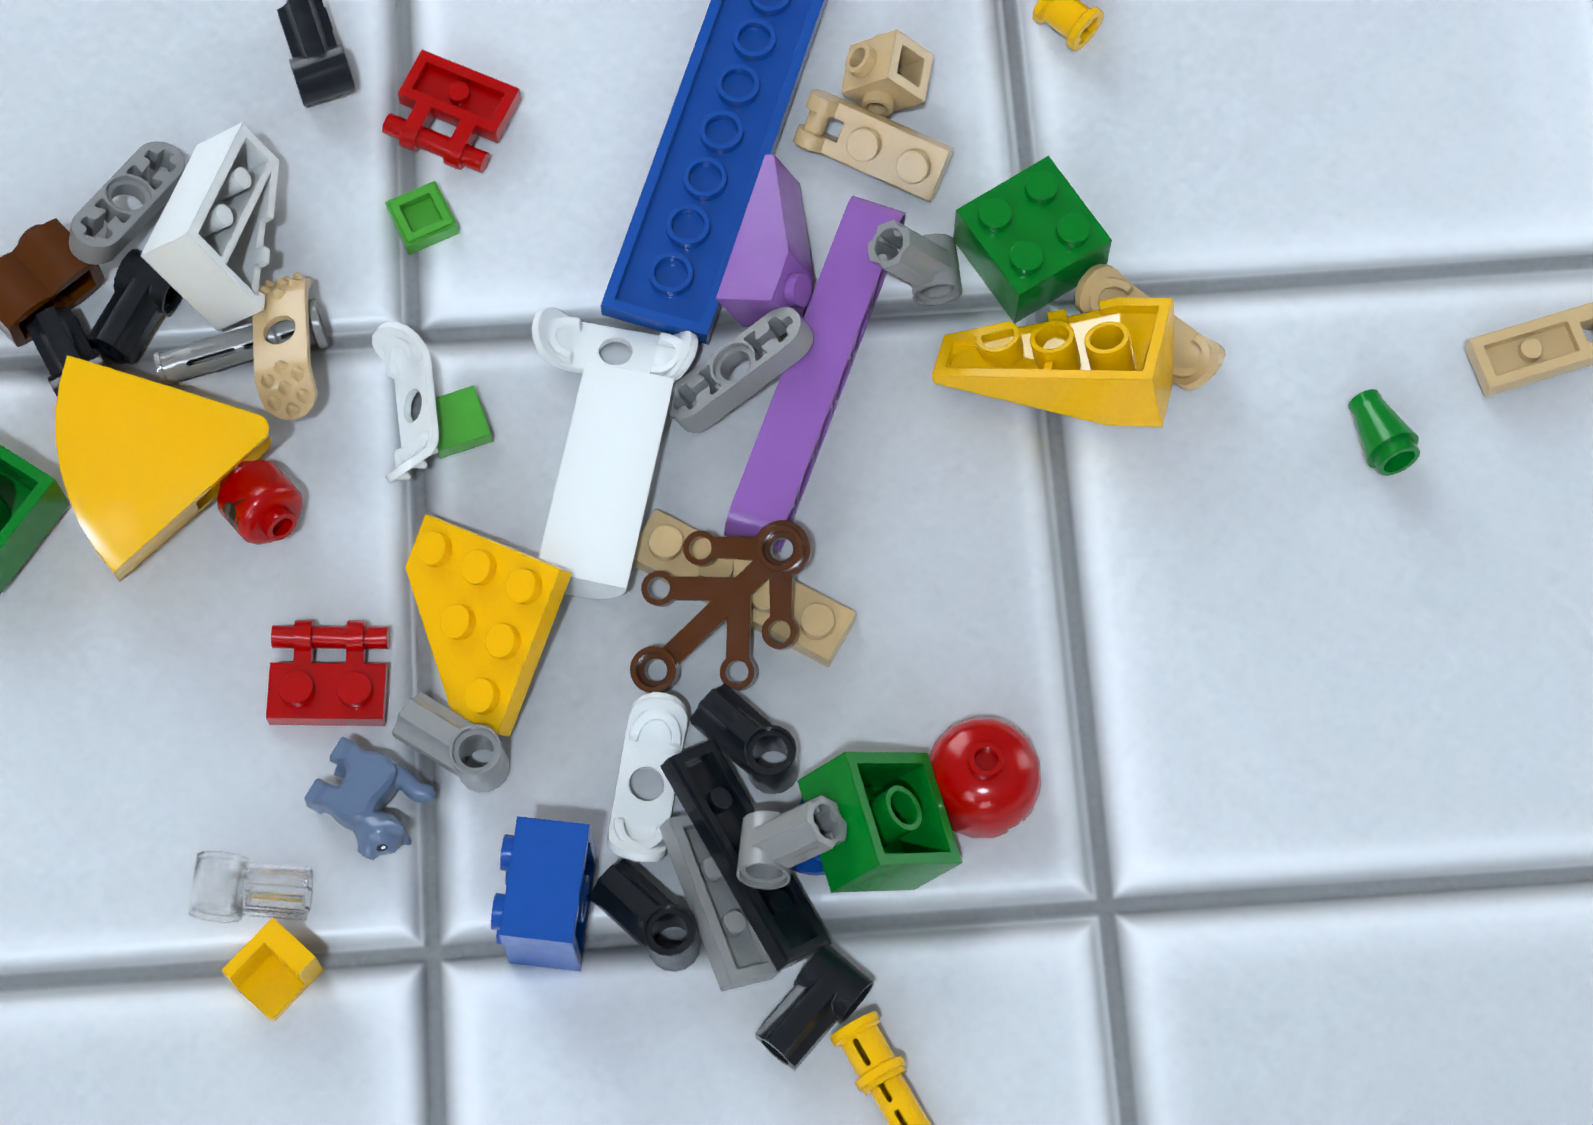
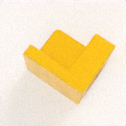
(272, 970)

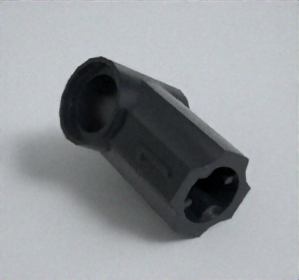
(316, 58)
(133, 310)
(60, 334)
(745, 737)
(646, 913)
(823, 994)

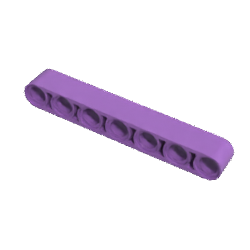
(812, 386)

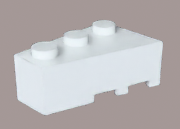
(215, 227)

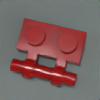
(458, 97)
(328, 692)

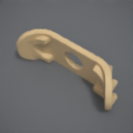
(1194, 355)
(284, 369)

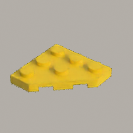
(483, 617)

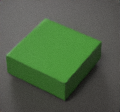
(422, 217)
(460, 422)

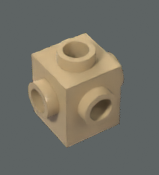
(887, 73)

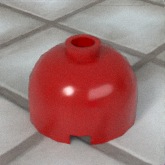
(986, 776)

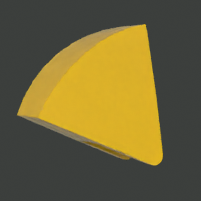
(143, 457)

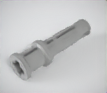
(175, 363)

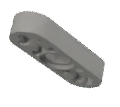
(126, 224)
(779, 357)

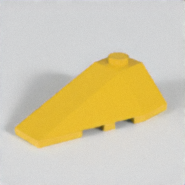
(1088, 366)

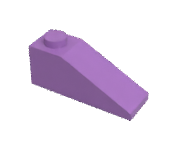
(771, 252)

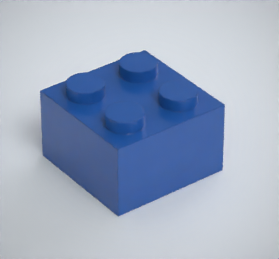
(546, 893)

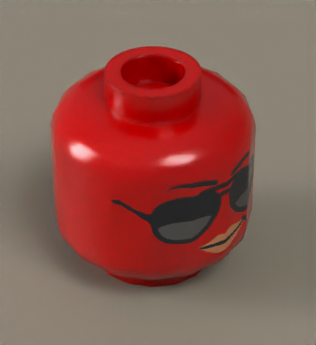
(258, 500)

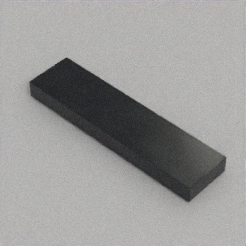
(717, 808)

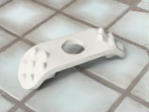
(570, 342)
(411, 367)
(652, 735)

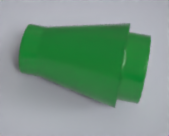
(1384, 436)

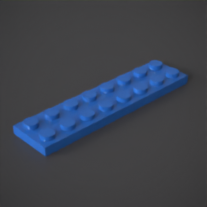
(709, 162)

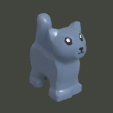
(367, 787)

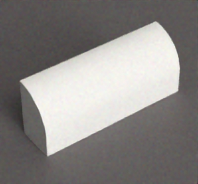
(605, 478)

